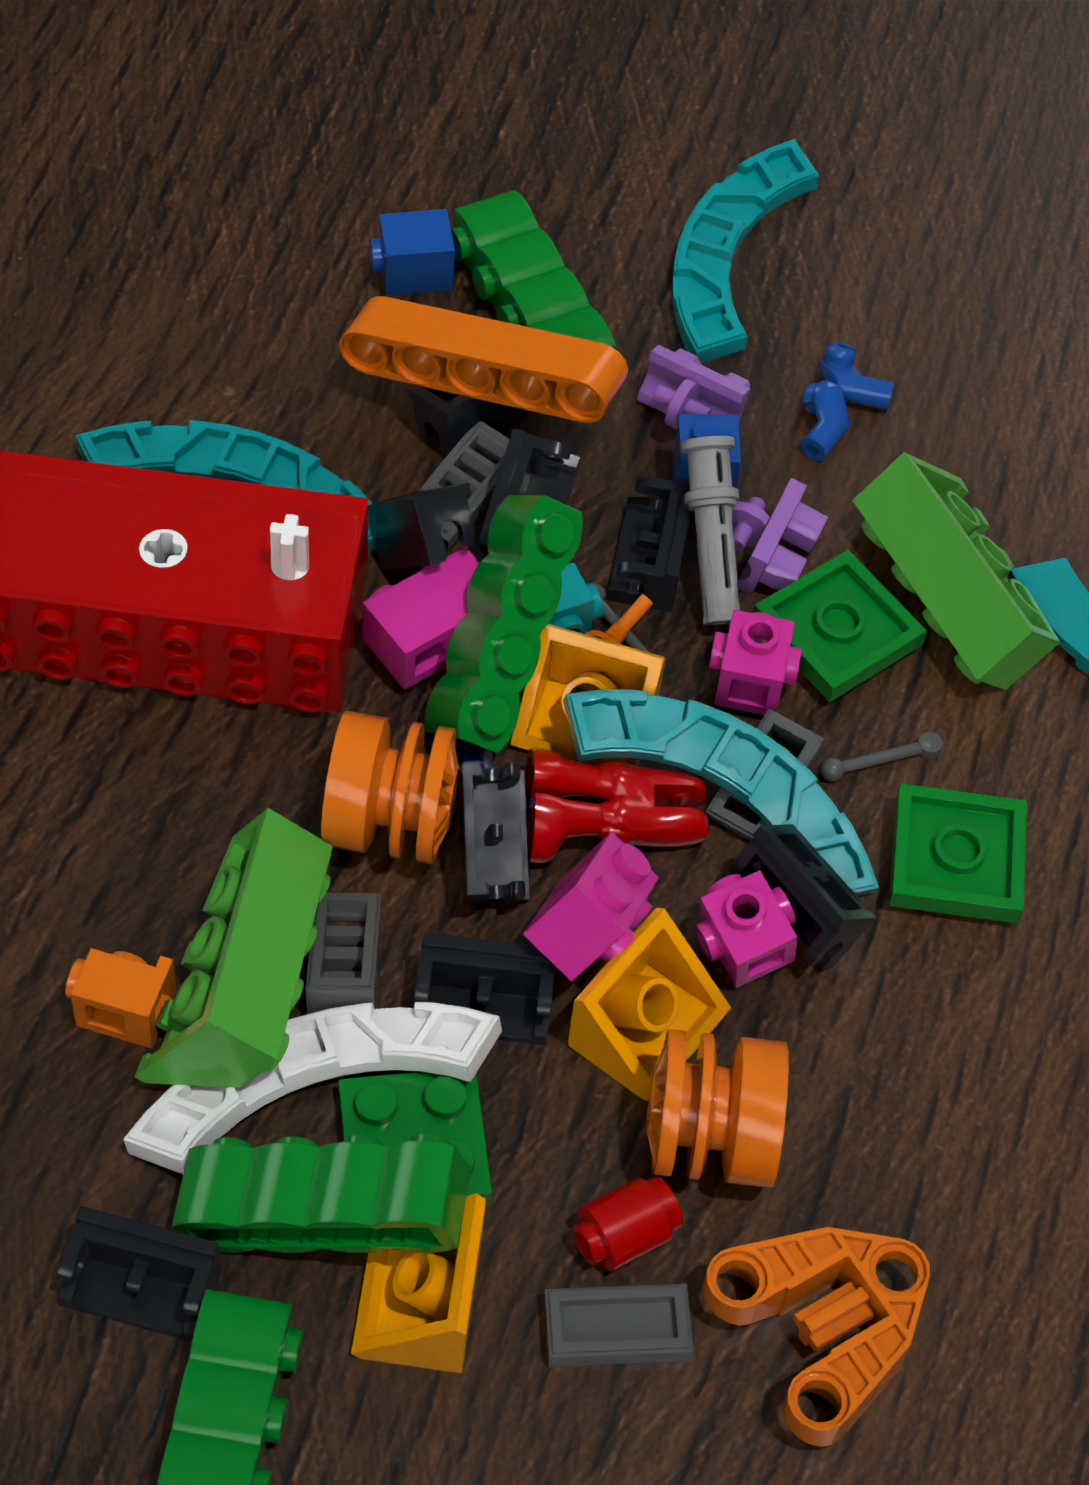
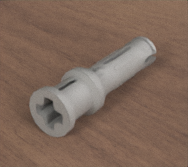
(712, 502)

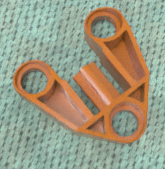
(798, 1268)

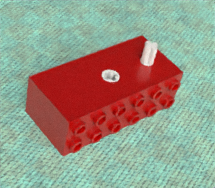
(179, 581)

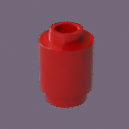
(627, 1222)

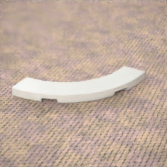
(320, 1048)

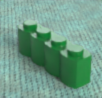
(522, 269)
(507, 607)
(324, 1197)
(231, 1392)

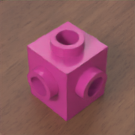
(754, 661)
(746, 927)

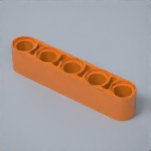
(484, 359)

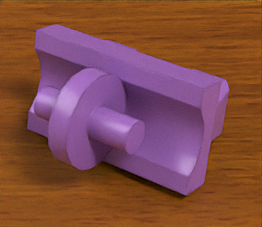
(682, 385)
(790, 521)

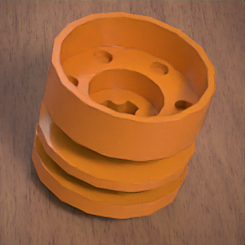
(389, 787)
(719, 1108)

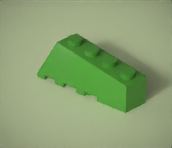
(955, 571)
(244, 960)

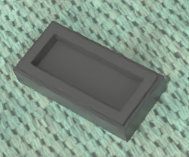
(617, 1325)

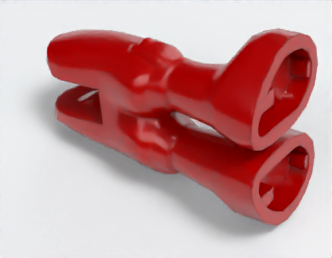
(637, 804)

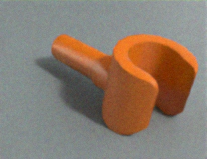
(619, 630)

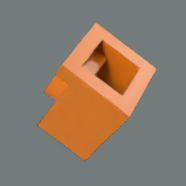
(120, 994)

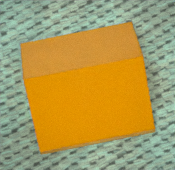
(576, 664)
(638, 997)
(421, 1303)

